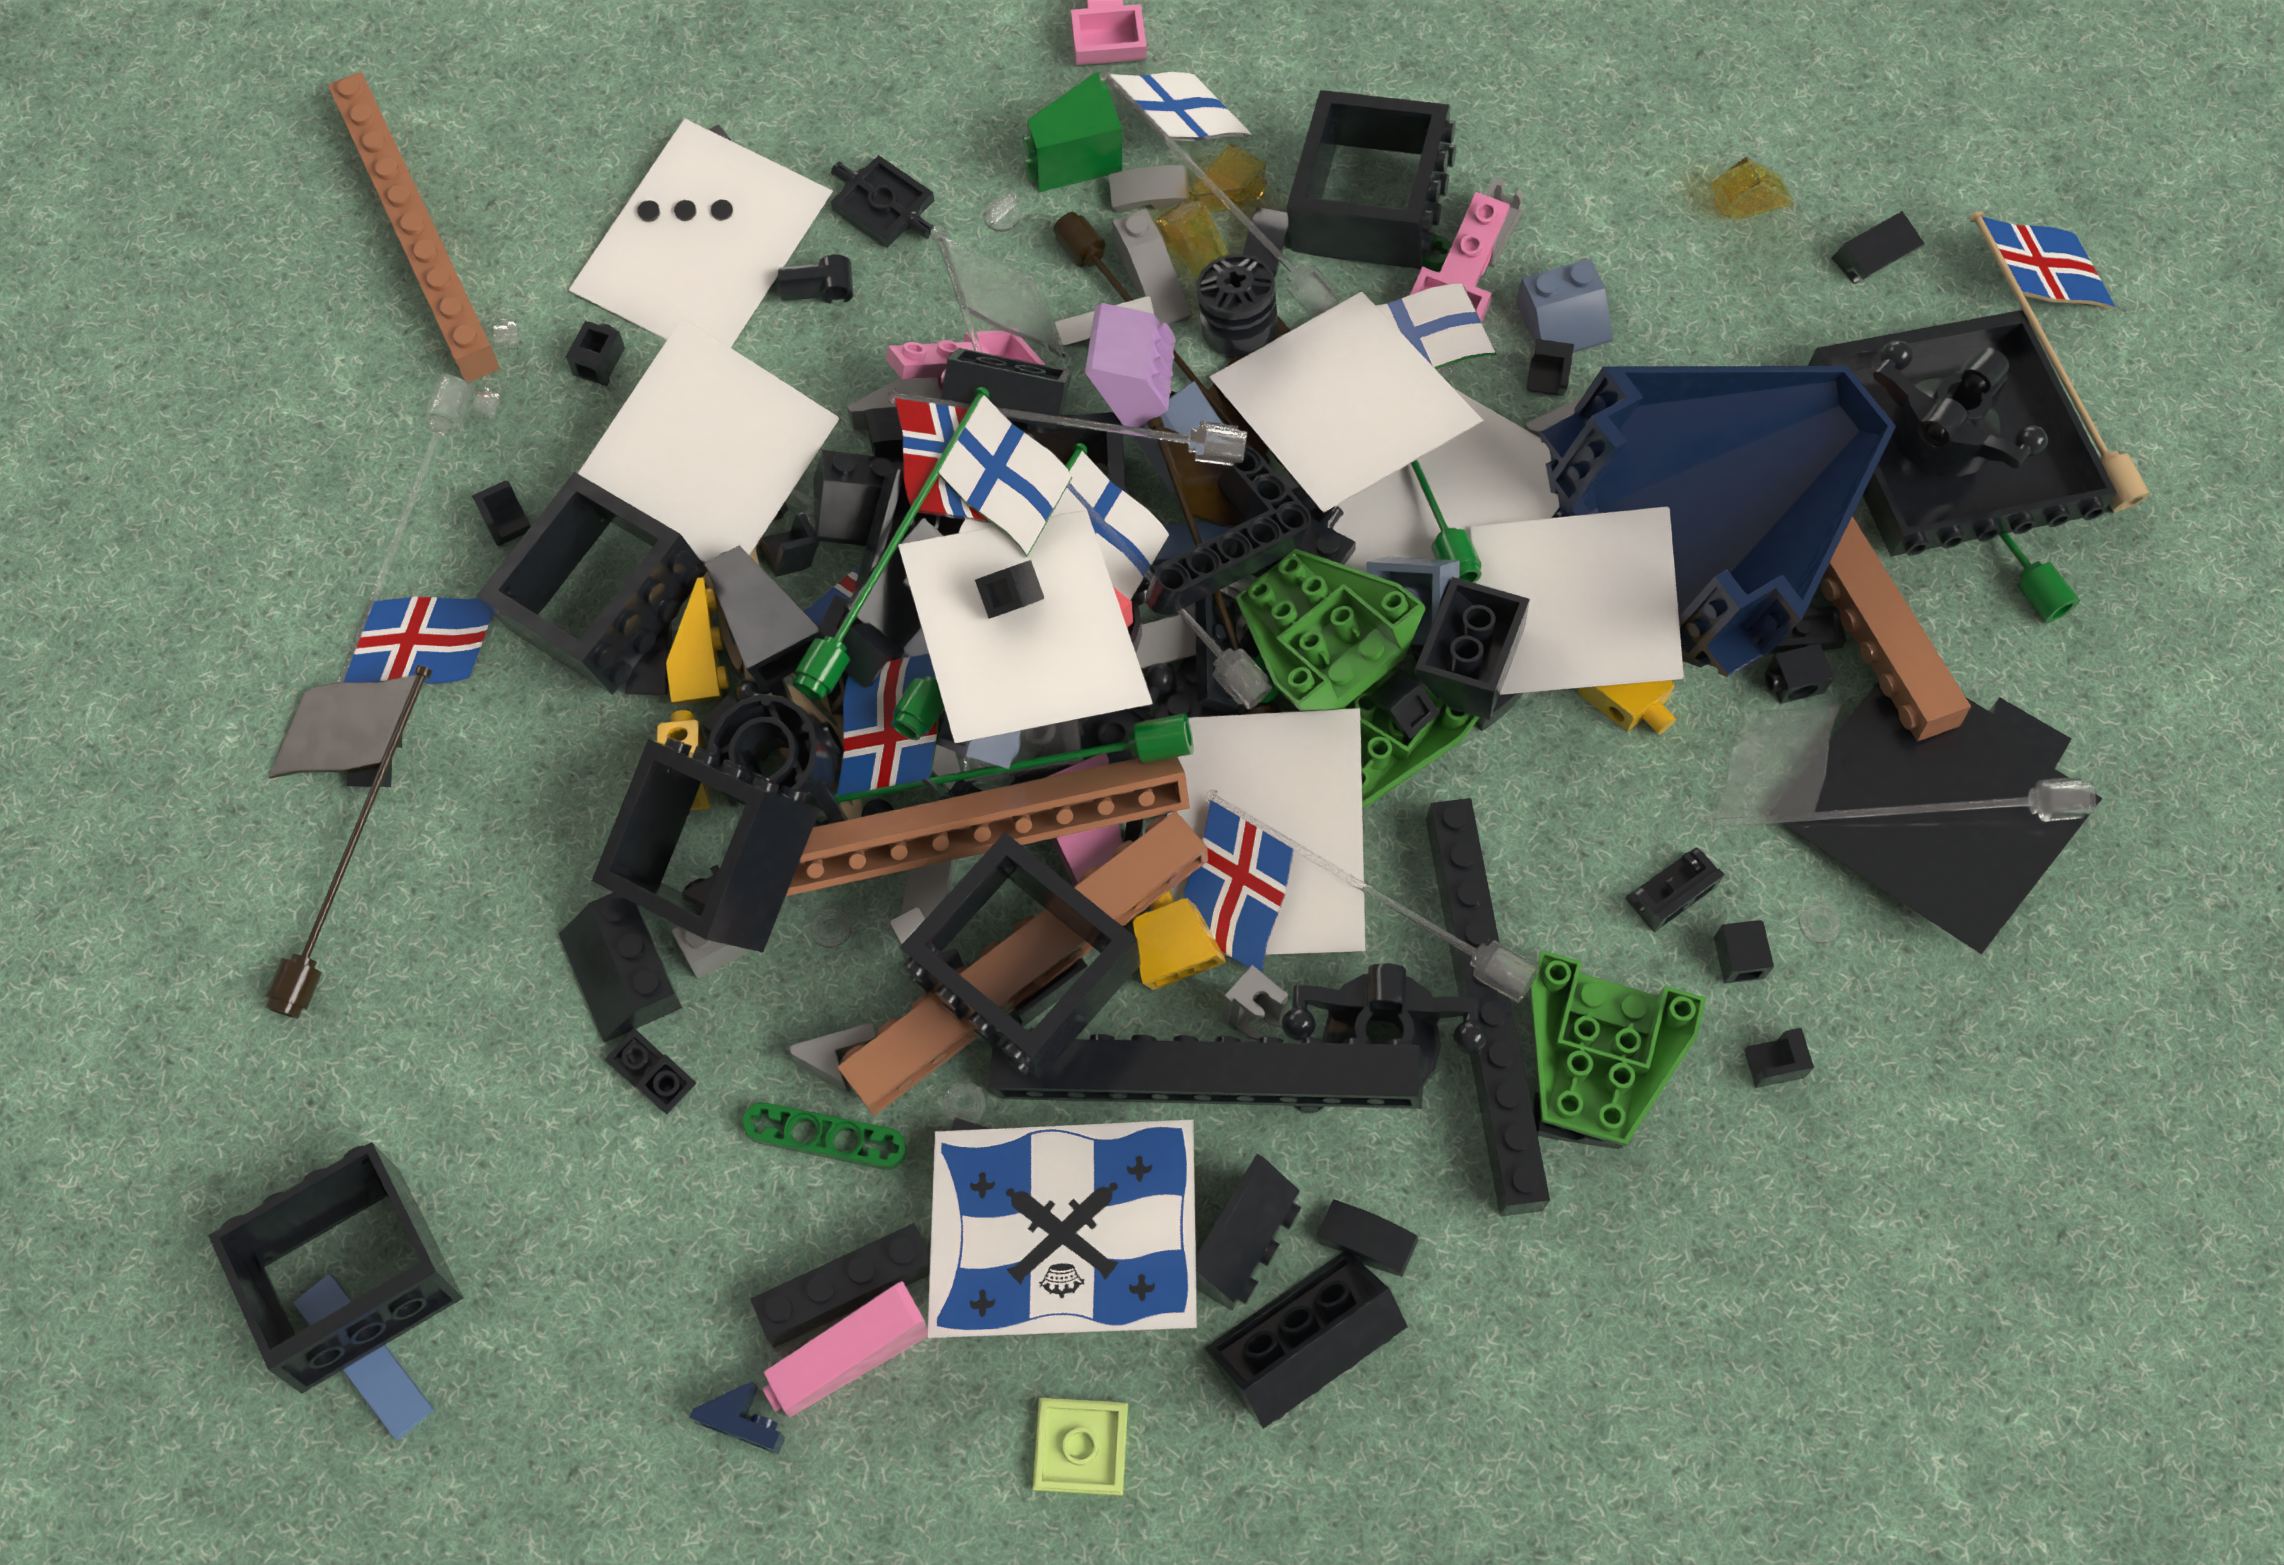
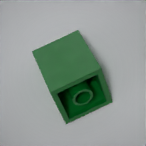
(1074, 138)

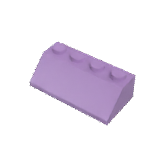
(1131, 362)

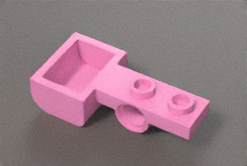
(1108, 33)
(1470, 252)
(930, 360)

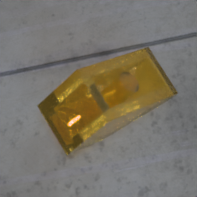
(1237, 175)
(1750, 190)
(1192, 235)

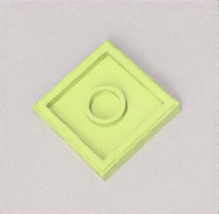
(1080, 1447)

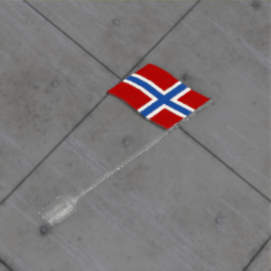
(932, 422)

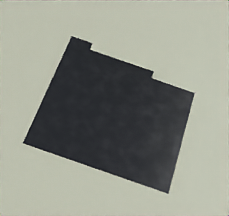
(1949, 866)

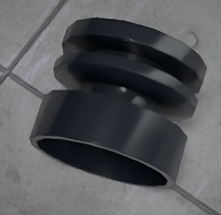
(1237, 304)

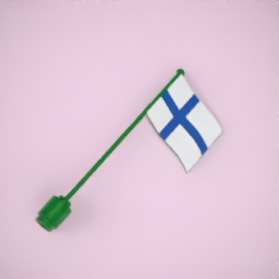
(1444, 331)
(994, 473)
(1130, 521)

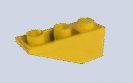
(693, 658)

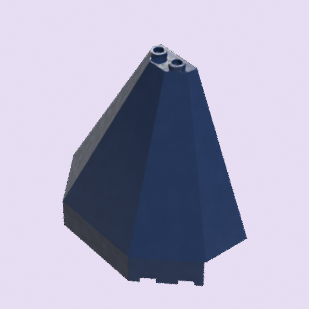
(1754, 479)

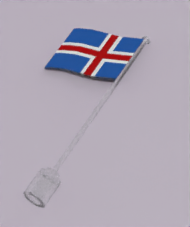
(421, 630)
(1248, 880)

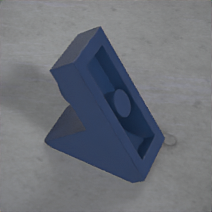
(728, 1416)

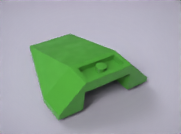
(1327, 628)
(1391, 757)
(1605, 1047)

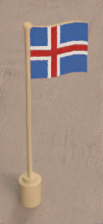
(2055, 268)

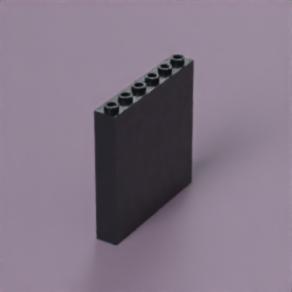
(1932, 510)

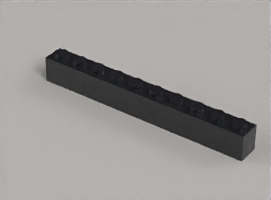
(1499, 1066)
(1223, 1072)

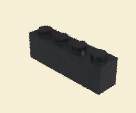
(841, 1285)

